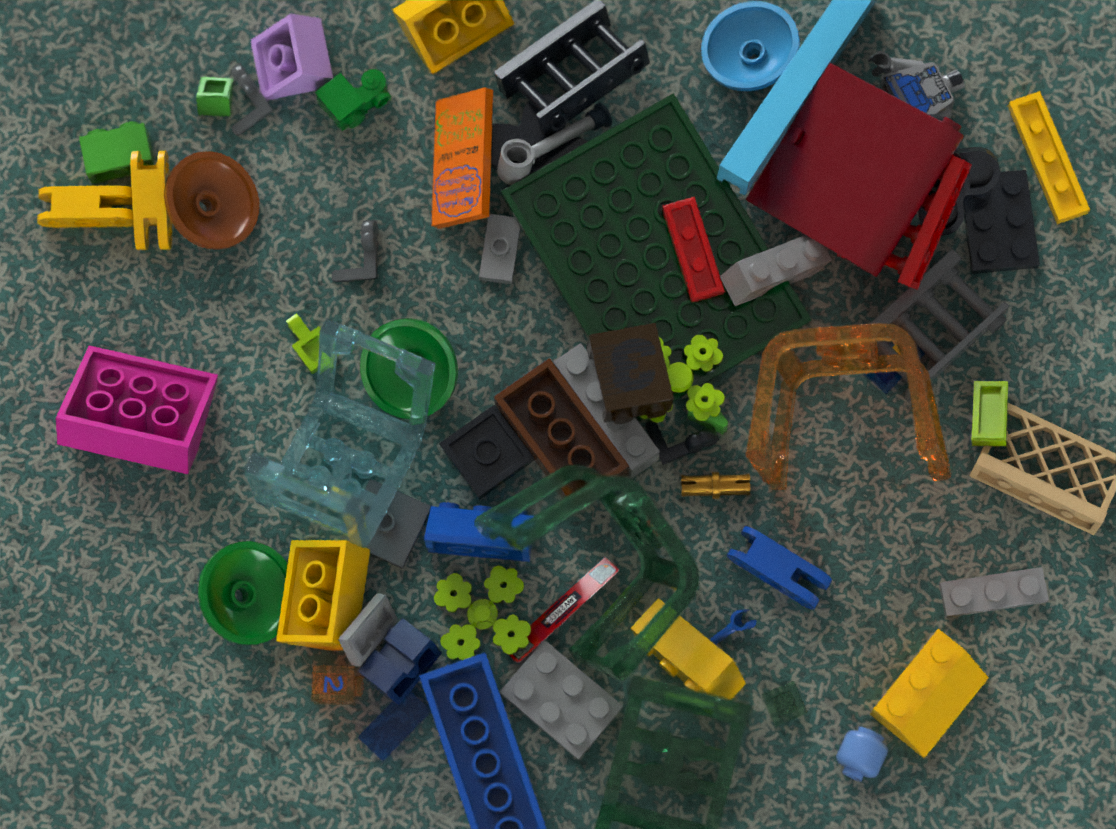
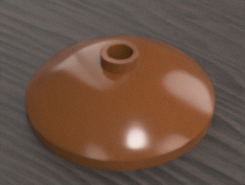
(224, 190)

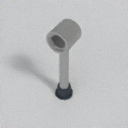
(525, 154)

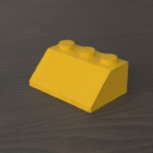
(450, 28)
(322, 592)
(930, 693)

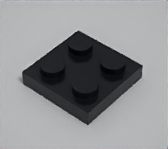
(486, 452)

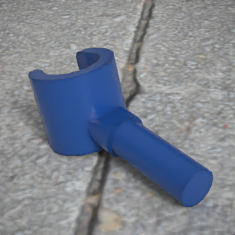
(736, 624)

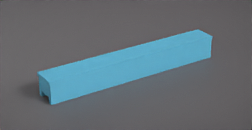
(791, 91)

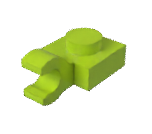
(308, 342)

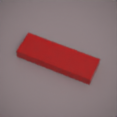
(693, 249)

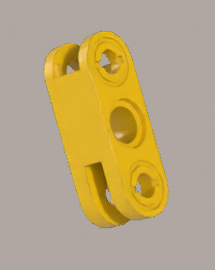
(148, 200)
(86, 206)

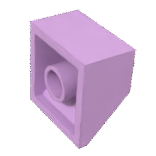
(291, 57)

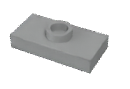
(500, 249)
(368, 629)

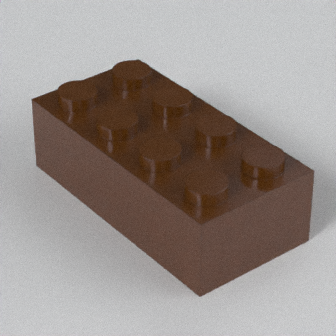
(557, 426)

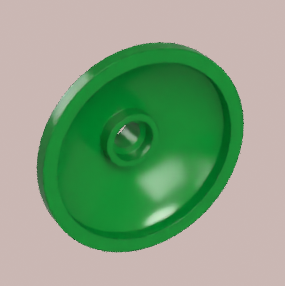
(389, 389)
(261, 579)

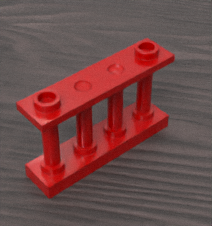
(926, 236)

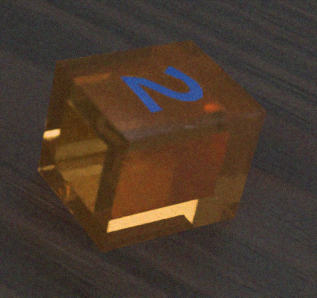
(335, 685)

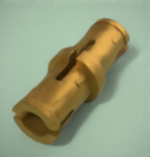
(715, 485)

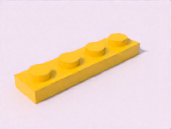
(1048, 157)

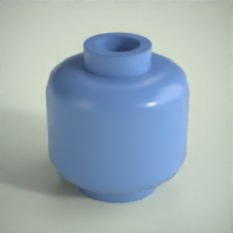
(862, 753)

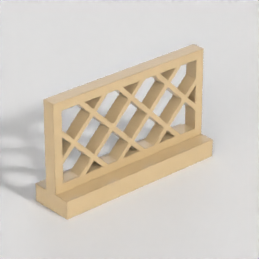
(1042, 494)

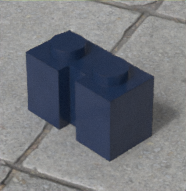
(400, 662)

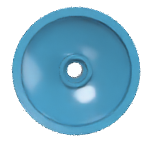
(748, 31)

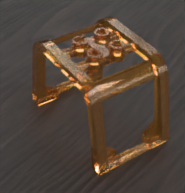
(843, 352)

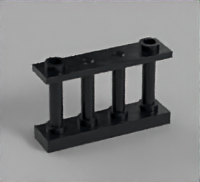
(557, 45)

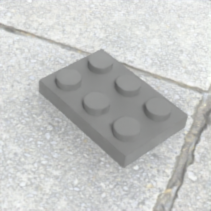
(561, 700)

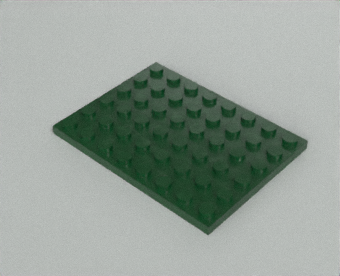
(610, 252)

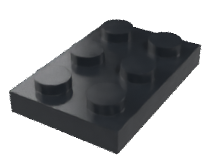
(1001, 226)

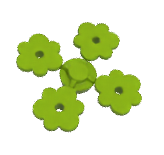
(682, 377)
(482, 613)

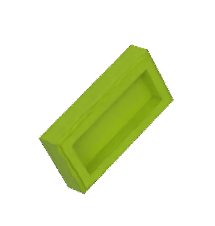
(990, 413)

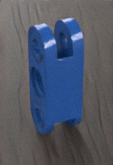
(779, 568)

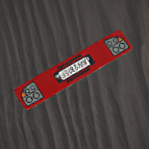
(567, 605)

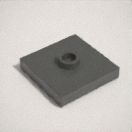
(398, 528)

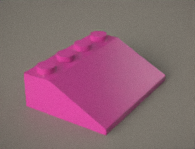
(136, 409)

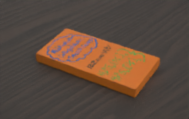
(462, 158)

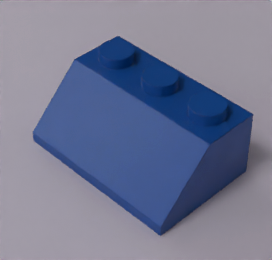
(454, 533)

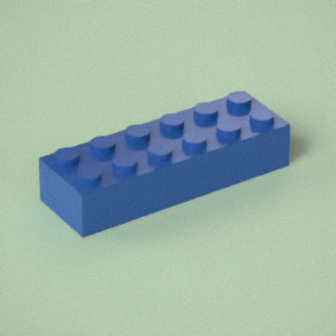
(481, 746)

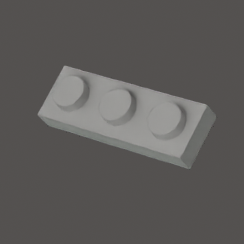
(993, 592)

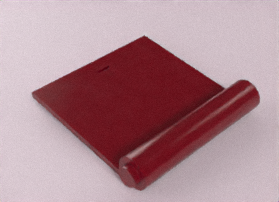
(855, 168)

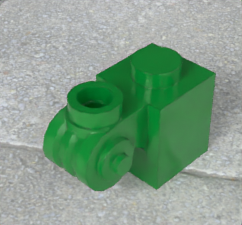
(349, 104)

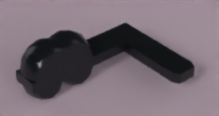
(692, 444)

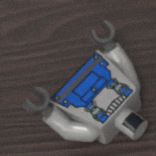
(918, 83)

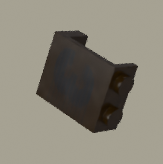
(631, 373)

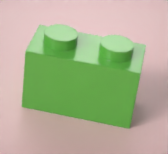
(109, 152)

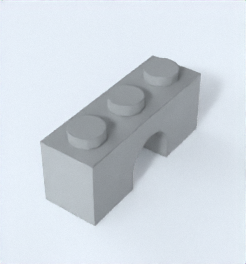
(767, 269)

